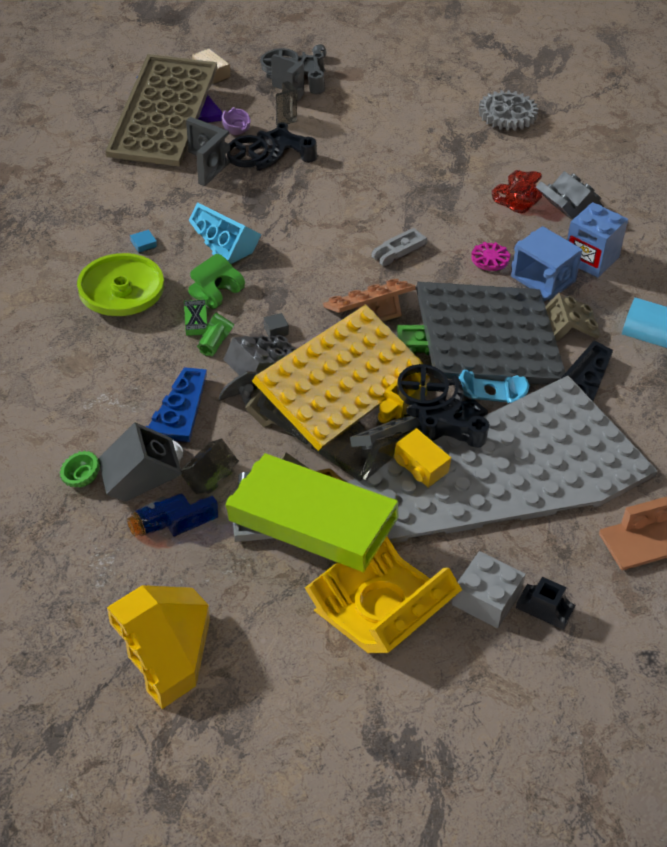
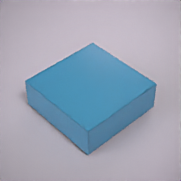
(143, 241)

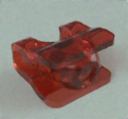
(519, 194)

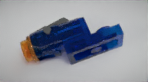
(172, 513)

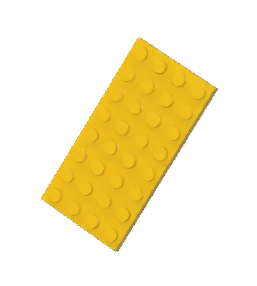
(336, 376)

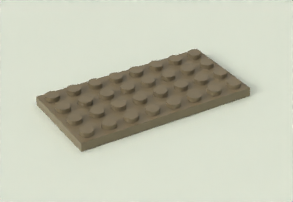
(157, 110)

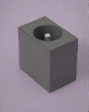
(276, 325)

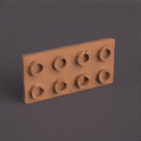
(380, 299)
(640, 536)

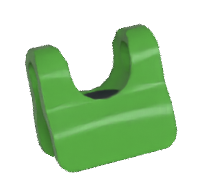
(212, 276)

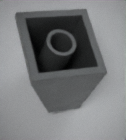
(138, 463)

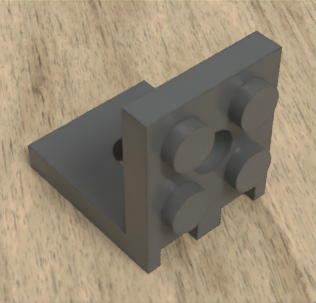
(210, 154)

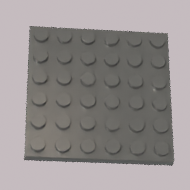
(489, 332)

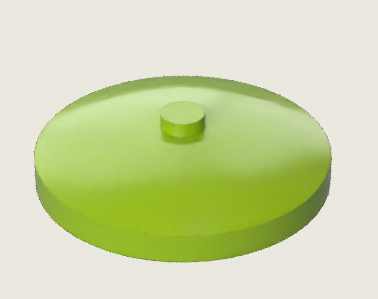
(120, 284)

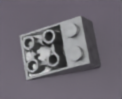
(256, 352)

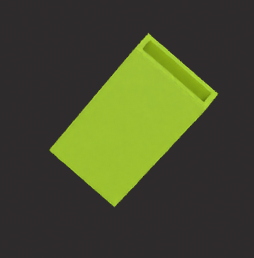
(313, 511)

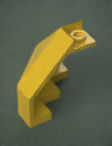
(163, 637)

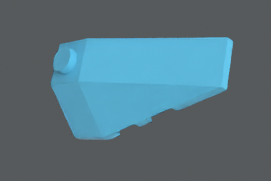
(223, 234)

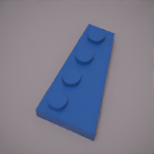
(181, 406)

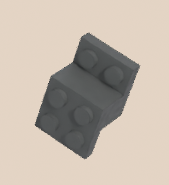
(569, 194)

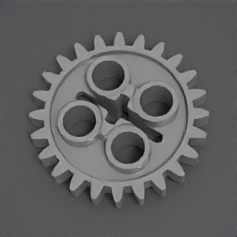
(508, 110)

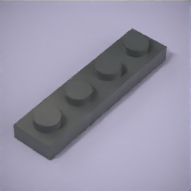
(367, 438)

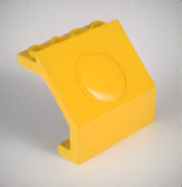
(383, 602)

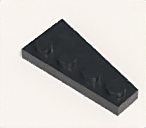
(590, 368)

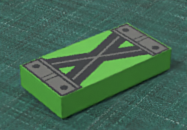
(195, 317)

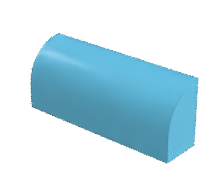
(647, 322)

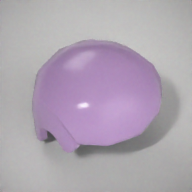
(236, 121)

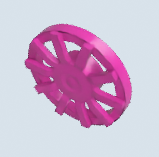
(490, 256)

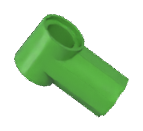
(216, 332)

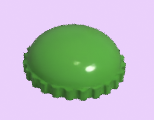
(80, 469)

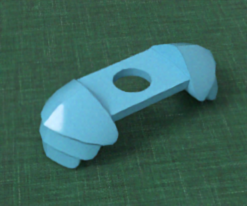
(506, 391)

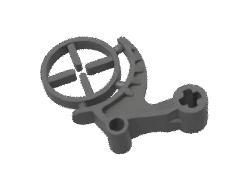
(313, 66)

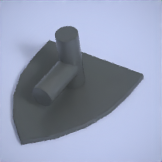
(240, 385)

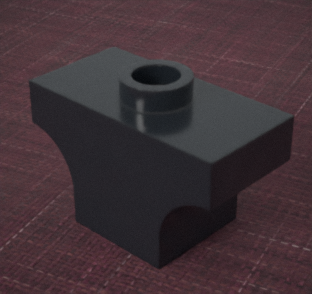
(547, 602)

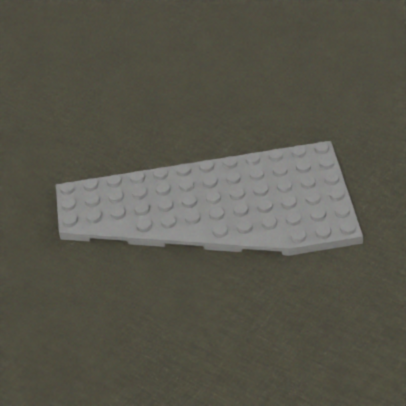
(537, 460)

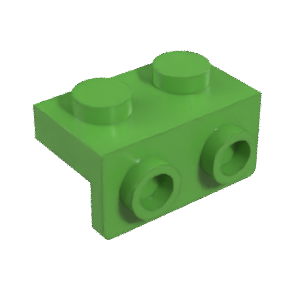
(413, 337)

